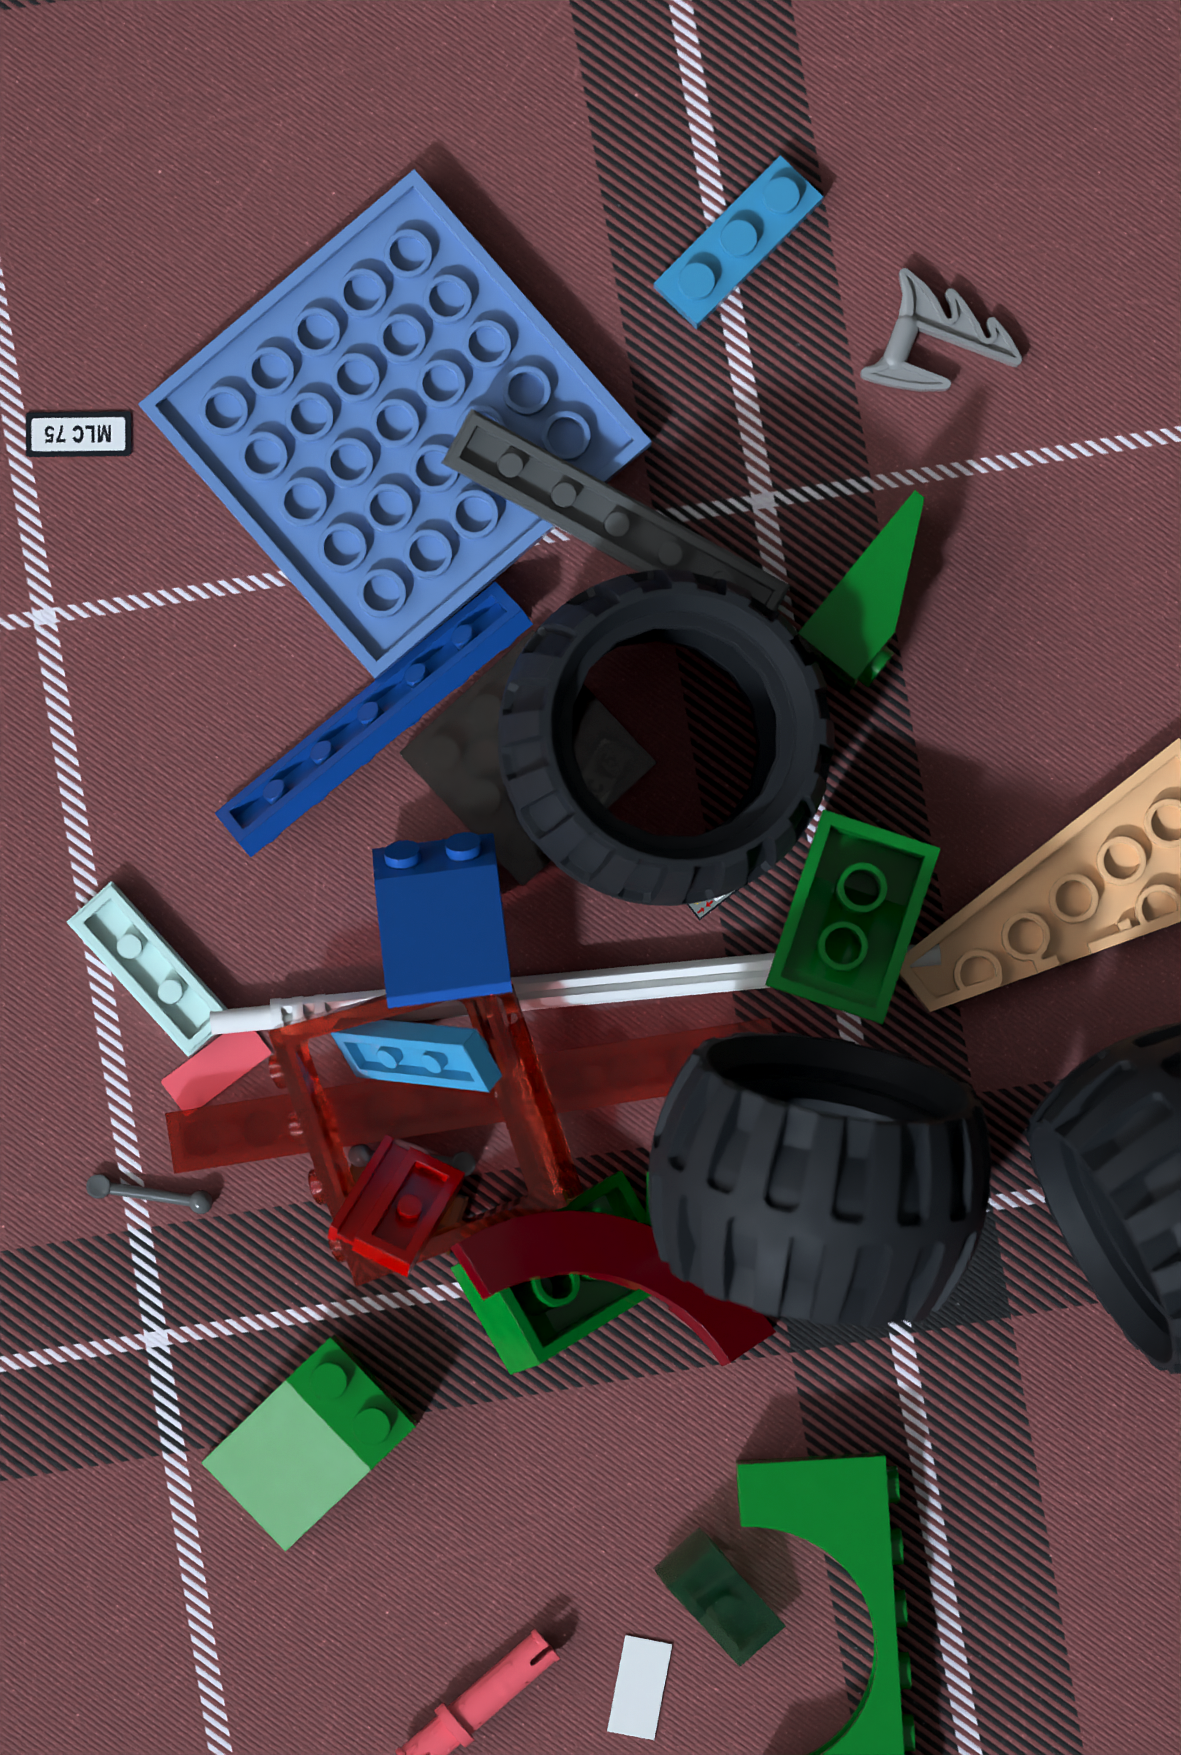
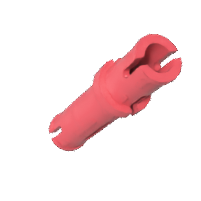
(482, 1699)

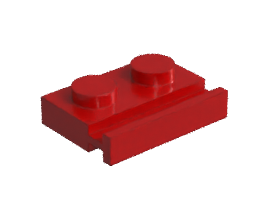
(396, 1206)

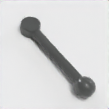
(361, 1154)
(100, 1186)

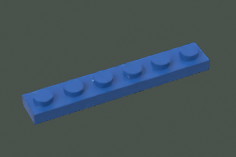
(373, 719)

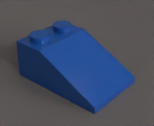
(441, 919)

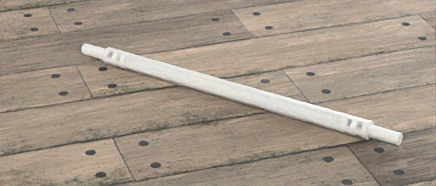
(548, 990)

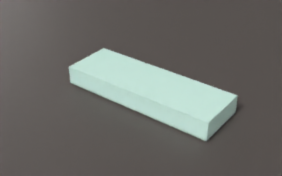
(148, 967)

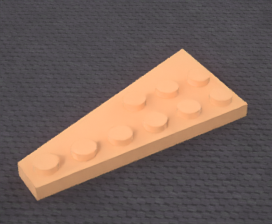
(1077, 894)

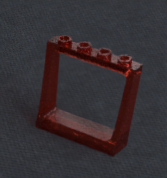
(520, 1094)

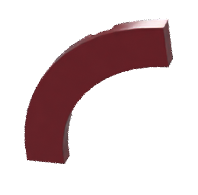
(609, 1251)

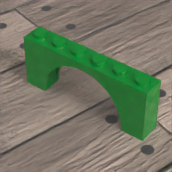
(845, 1511)

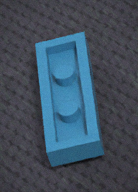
(738, 242)
(419, 1054)

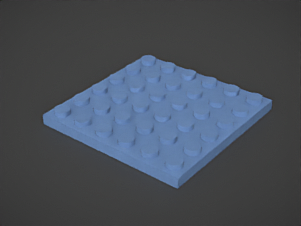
(342, 397)

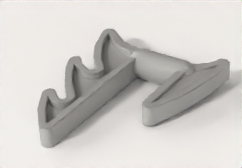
(923, 313)

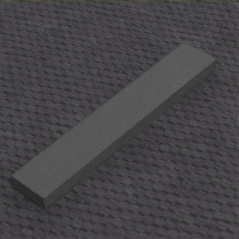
(594, 509)

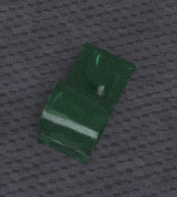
(718, 1596)

